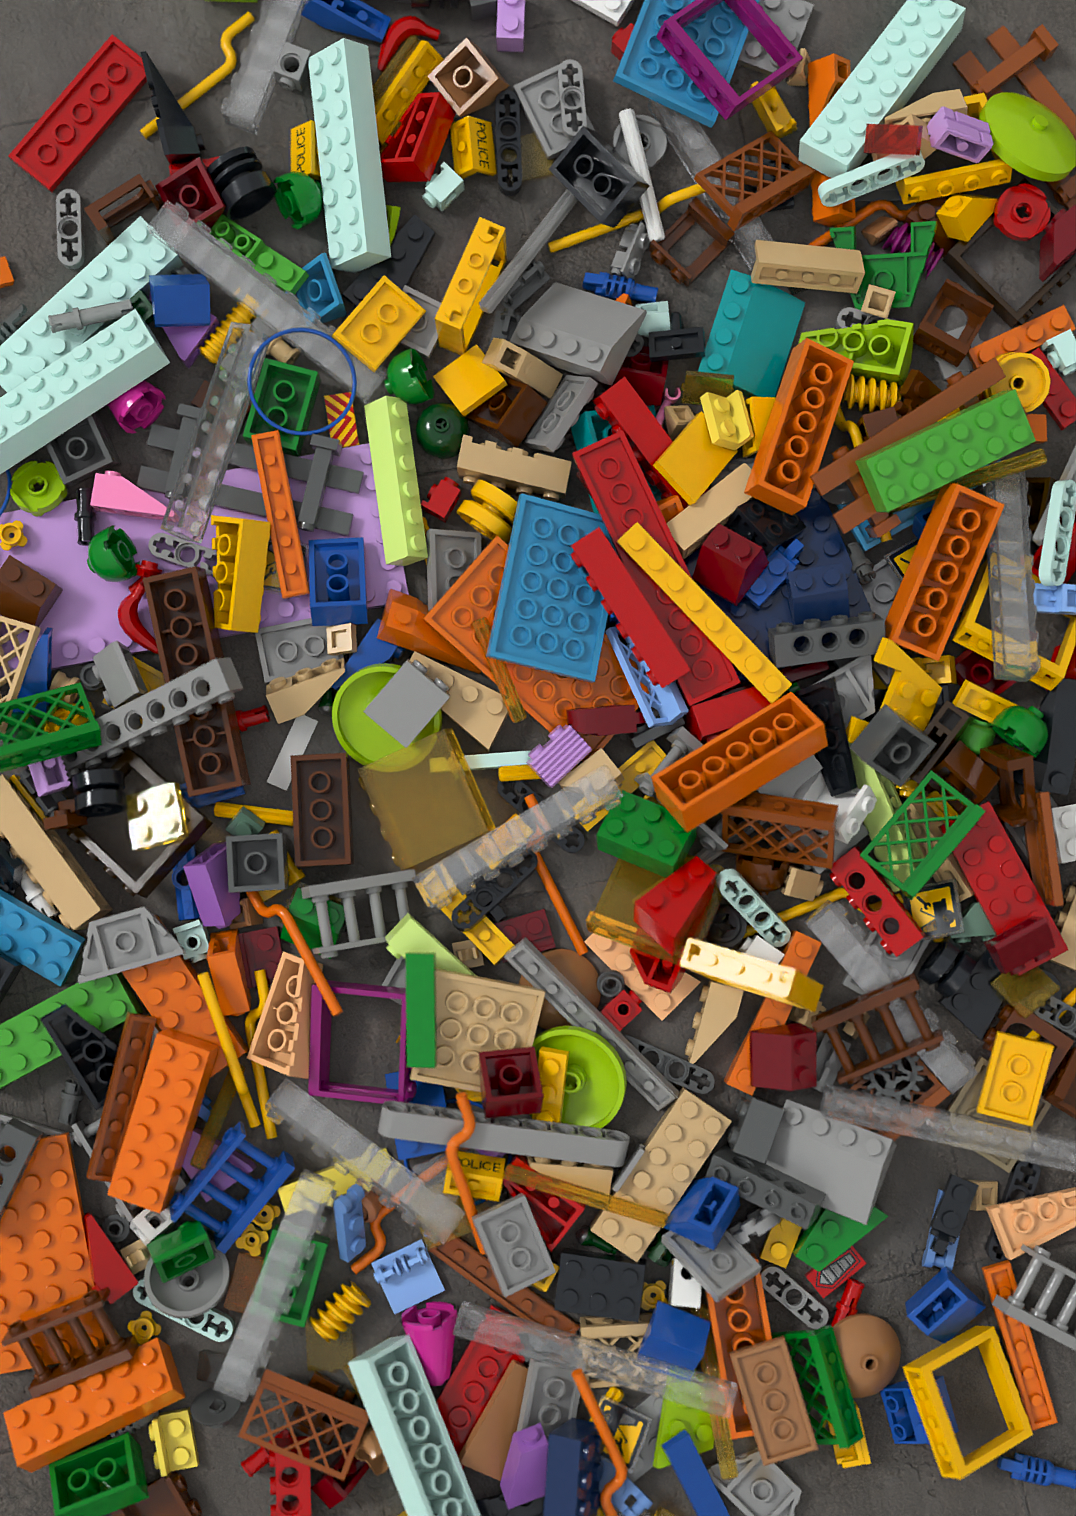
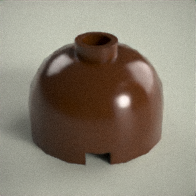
(762, 873)

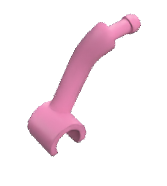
(667, 401)

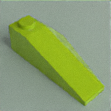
(877, 348)

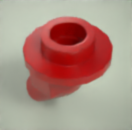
(145, 570)

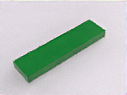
(421, 1010)

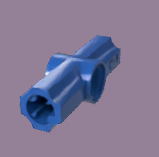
(185, 901)

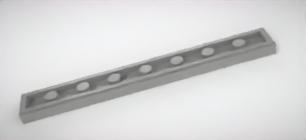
(583, 1014)

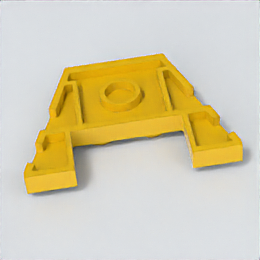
(909, 693)

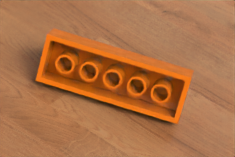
(799, 427)
(942, 570)
(739, 761)
(177, 1001)
(163, 1120)
(736, 1324)
(93, 1407)

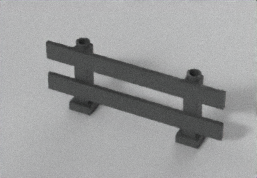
(317, 473)

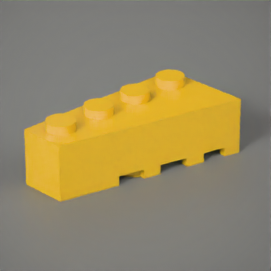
(239, 572)

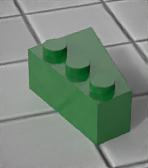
(831, 1236)

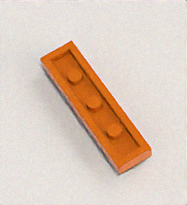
(1024, 337)

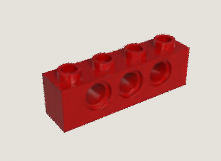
(909, 931)
(290, 1484)

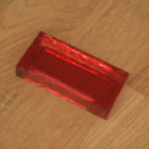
(893, 139)

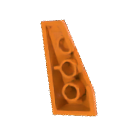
(405, 627)

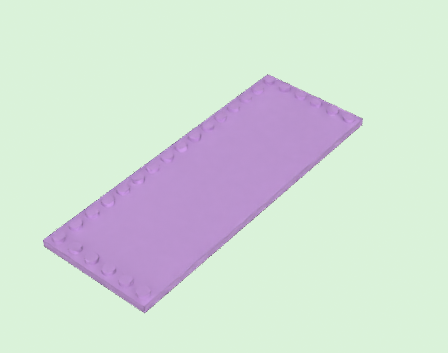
(87, 609)

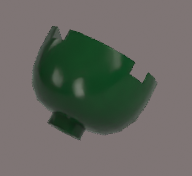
(445, 441)

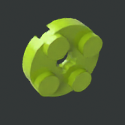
(23, 486)

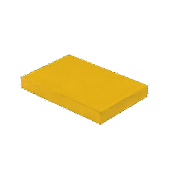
(379, 323)
(693, 460)
(1014, 1078)

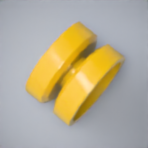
(1031, 377)
(490, 511)

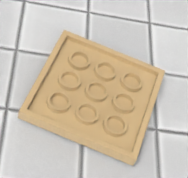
(477, 1017)

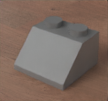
(119, 675)

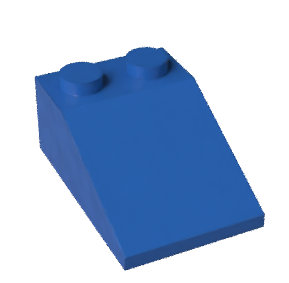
(337, 581)
(426, 1094)

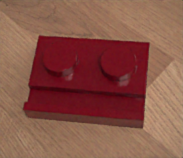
(532, 926)
(260, 951)

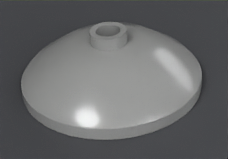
(189, 1301)

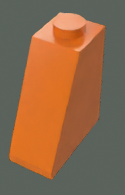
(228, 972)

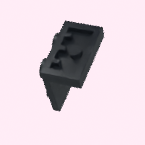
(764, 524)

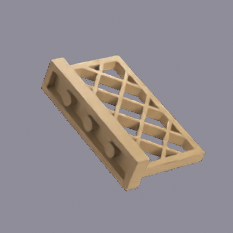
(24, 655)
(603, 1328)

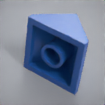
(180, 300)
(675, 1336)

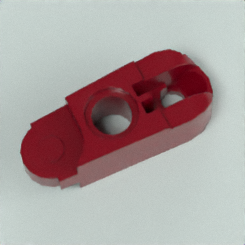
(605, 719)

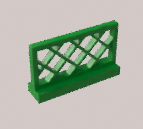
(42, 744)
(944, 846)
(832, 1386)

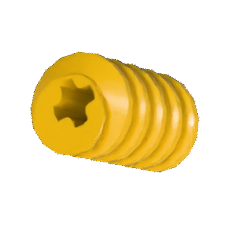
(870, 393)
(339, 1312)

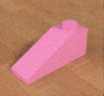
(120, 496)

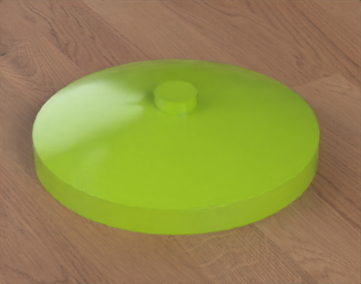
(1029, 137)
(357, 731)
(594, 1075)

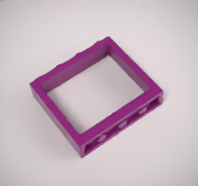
(702, 70)
(321, 1042)

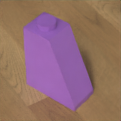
(189, 338)
(209, 885)
(220, 1179)
(525, 1467)

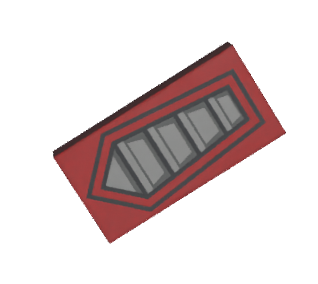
(836, 1272)

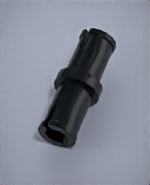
(84, 516)

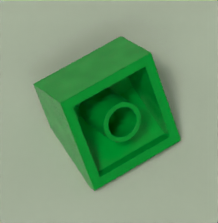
(306, 918)
(180, 1250)

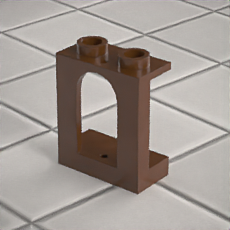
(147, 195)
(707, 220)
(940, 342)
(1008, 760)
(1060, 1041)

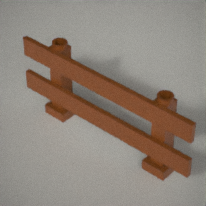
(1019, 62)
(960, 394)

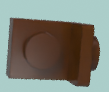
(64, 817)

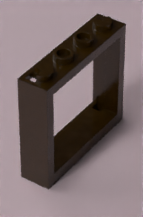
(983, 289)
(168, 858)

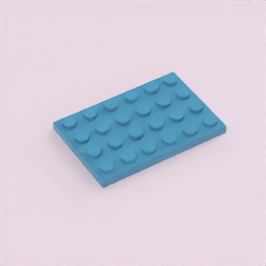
(656, 74)
(544, 603)

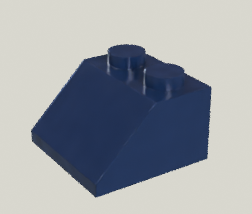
(817, 593)

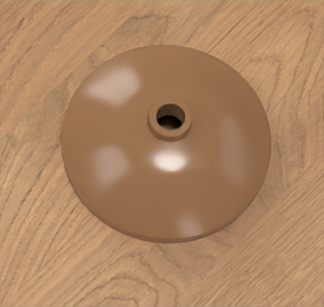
(579, 973)
(866, 1338)

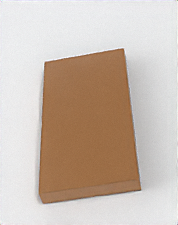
(773, 1400)
(492, 1435)

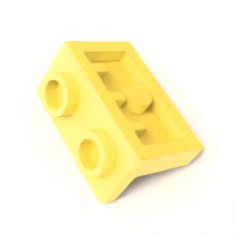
(727, 419)
(174, 1441)

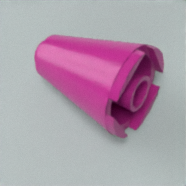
(137, 407)
(432, 1338)

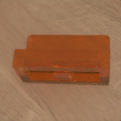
(243, 1281)

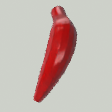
(400, 31)
(130, 621)

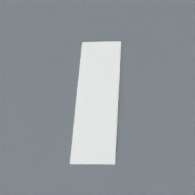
(294, 745)

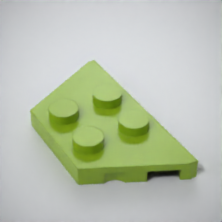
(676, 1418)

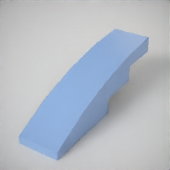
(1055, 599)

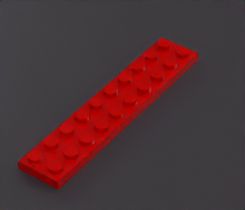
(622, 500)

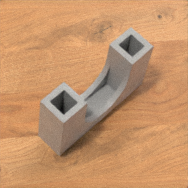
(786, 786)

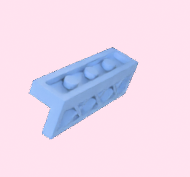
(666, 701)

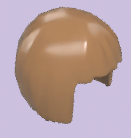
(371, 1452)

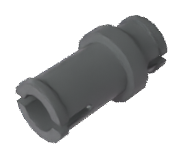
(861, 565)
(71, 1098)

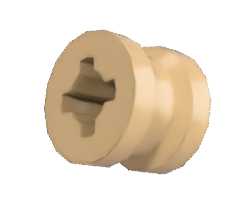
(61, 680)

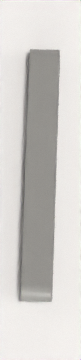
(505, 1134)

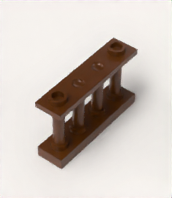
(879, 1001)
(71, 1368)

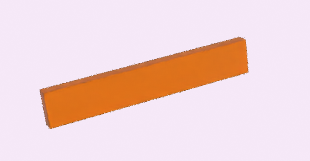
(281, 514)
(1020, 1350)

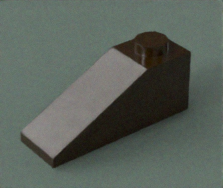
(944, 731)

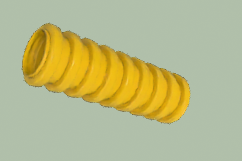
(214, 345)

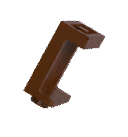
(1062, 1087)
(166, 1498)

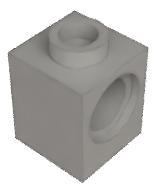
(292, 56)

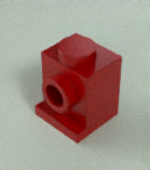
(442, 499)
(610, 1010)

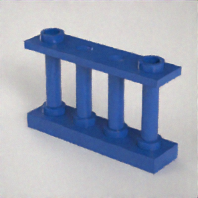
(242, 1210)

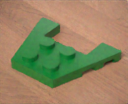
(891, 271)

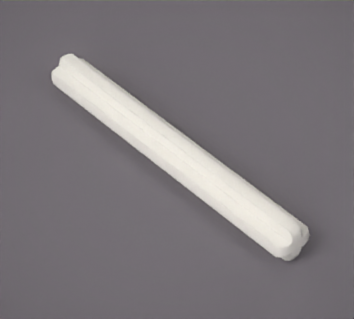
(639, 164)

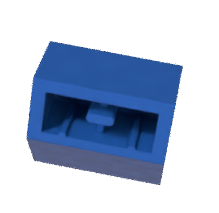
(704, 1211)
(943, 1306)
(904, 1415)

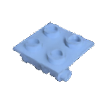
(407, 1276)

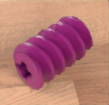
(901, 243)

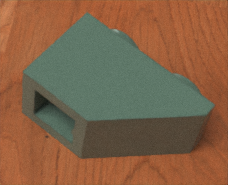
(974, 924)

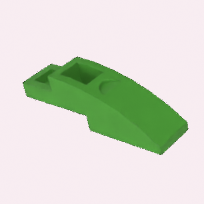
(285, 272)

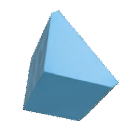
(321, 290)

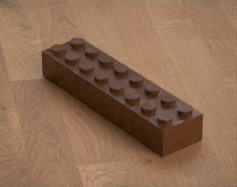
(186, 640)

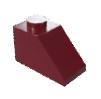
(333, 1490)

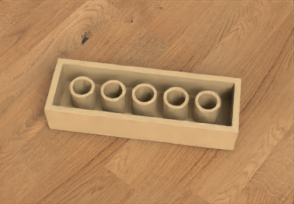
(49, 861)
(664, 1171)

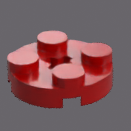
(1036, 207)

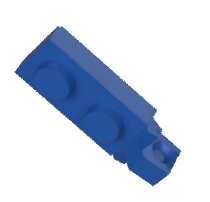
(775, 573)

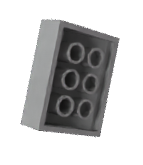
(579, 332)
(832, 1158)

